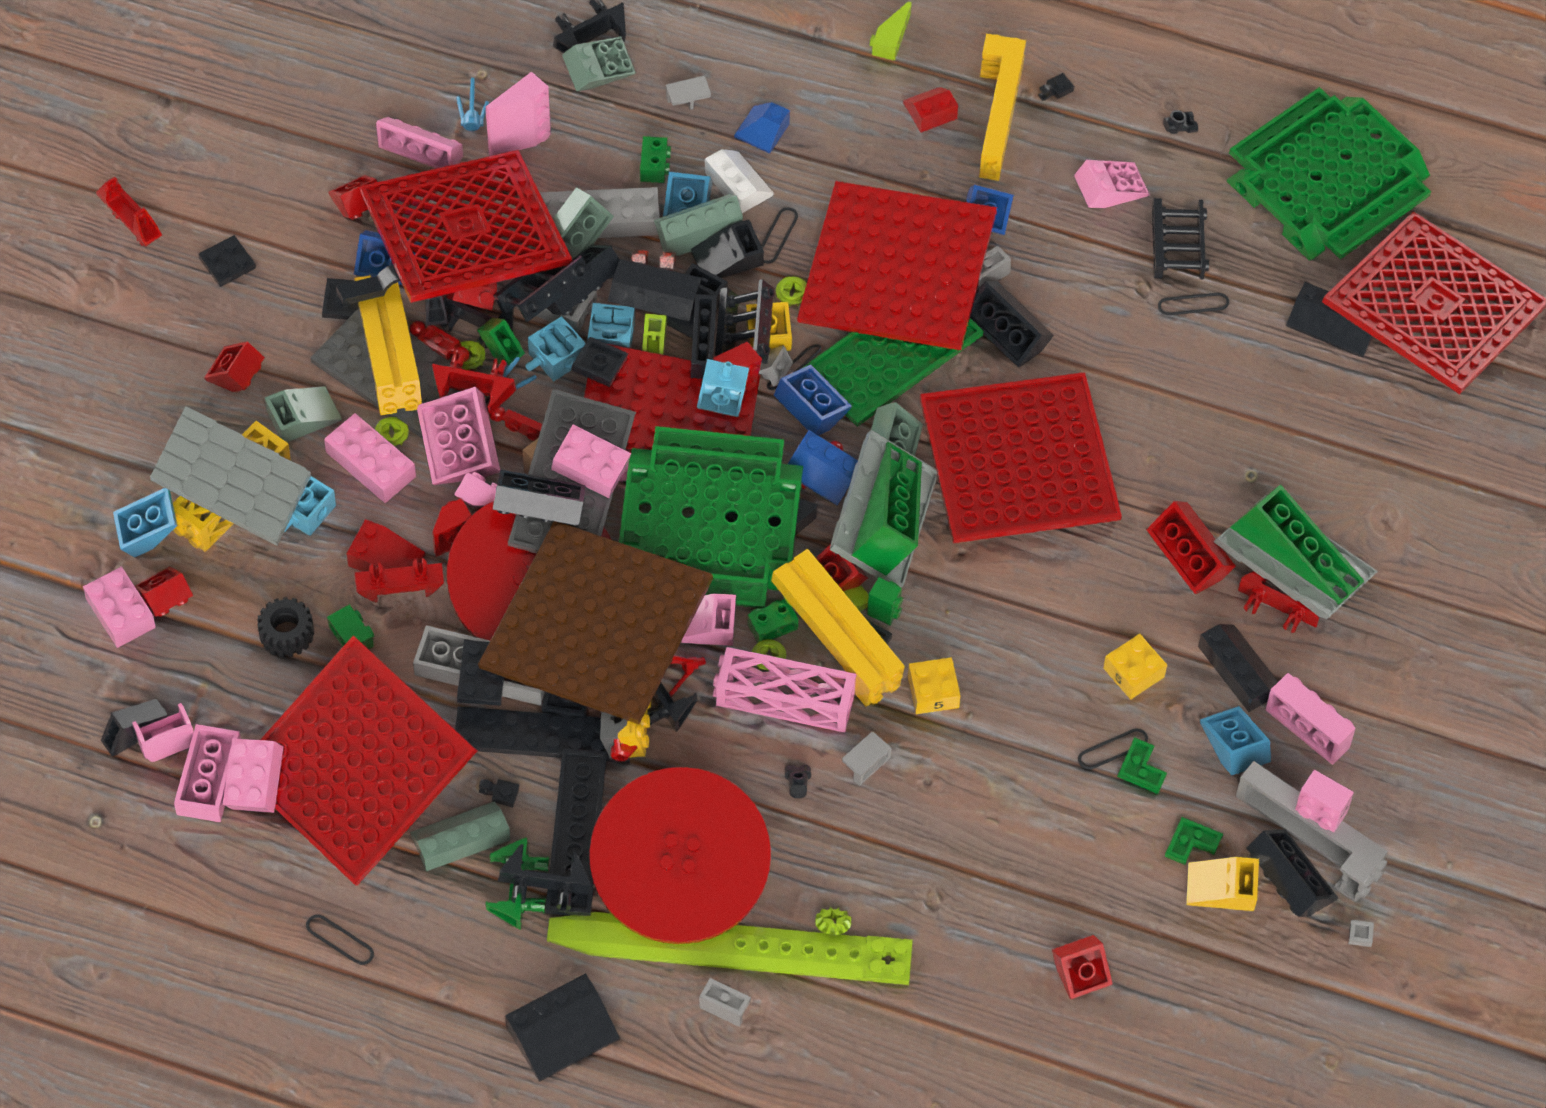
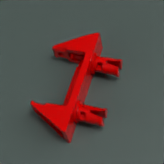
(129, 212)
(492, 384)
(399, 580)
(1253, 586)

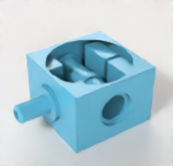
(612, 324)
(554, 348)
(722, 387)
(313, 507)

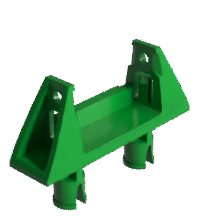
(510, 911)

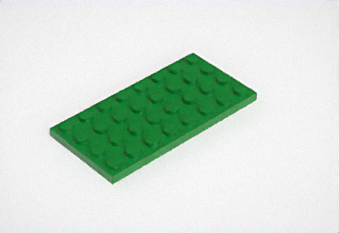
(878, 369)

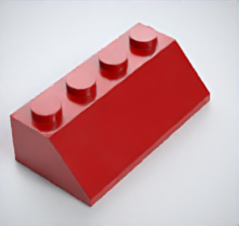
(1190, 547)

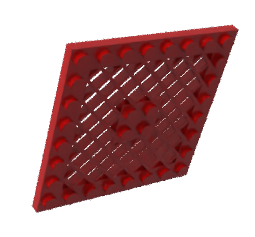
(465, 225)
(1435, 302)

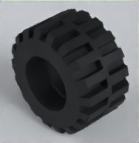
(285, 642)

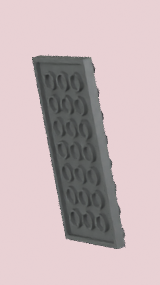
(348, 361)
(595, 417)

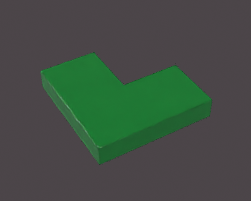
(1138, 771)
(1190, 835)

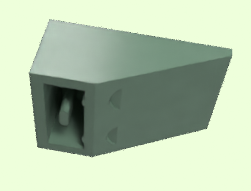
(598, 63)
(301, 411)

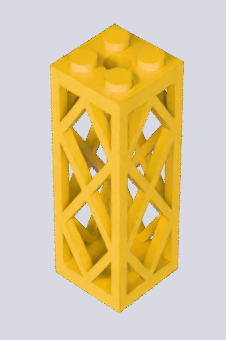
(189, 516)

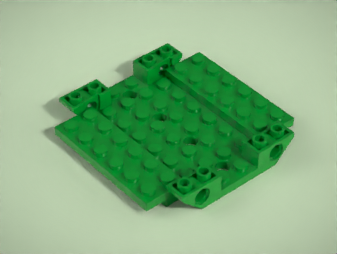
(1353, 195)
(715, 477)

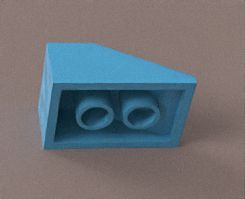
(686, 191)
(145, 522)
(1236, 740)

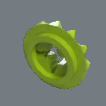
(784, 287)
(477, 353)
(399, 427)
(776, 650)
(826, 924)

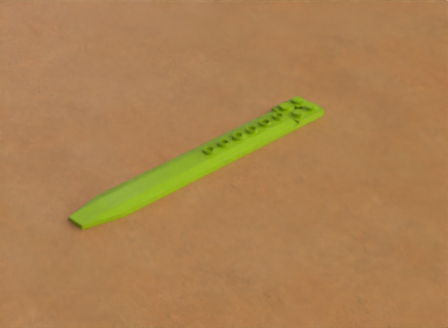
(744, 949)

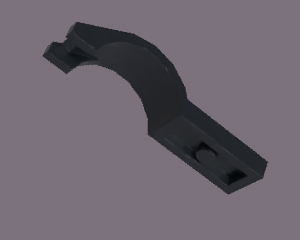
(369, 287)

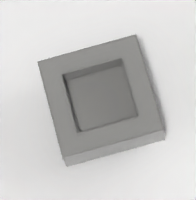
(1361, 933)

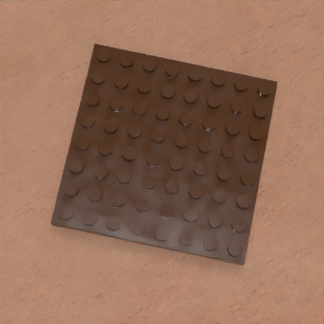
(596, 622)

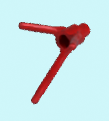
(688, 665)

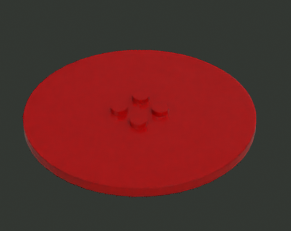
(486, 571)
(680, 855)

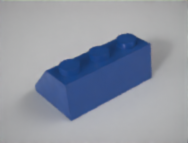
(372, 255)
(811, 399)
(825, 467)

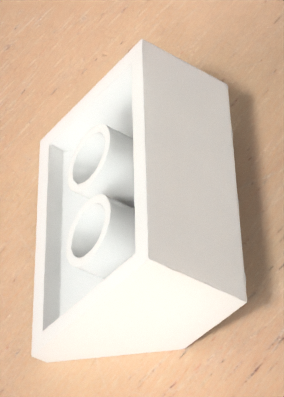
(736, 177)

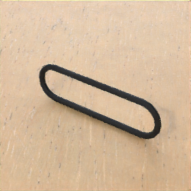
(785, 238)
(1193, 296)
(798, 357)
(1106, 742)
(335, 947)

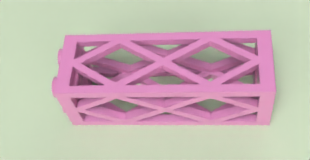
(776, 699)

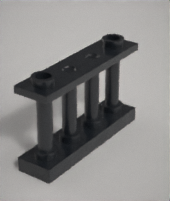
(1161, 247)
(541, 289)
(728, 319)

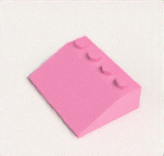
(519, 117)
(458, 437)

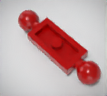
(438, 340)
(517, 423)

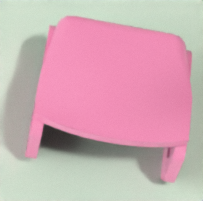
(165, 736)

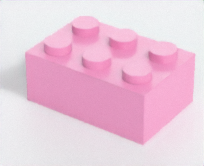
(590, 461)
(119, 607)
(253, 775)

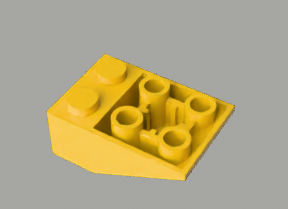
(1223, 883)

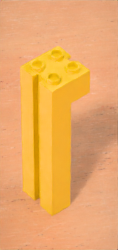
(1003, 62)
(390, 351)
(840, 627)

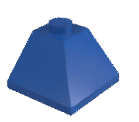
(764, 126)
(993, 198)

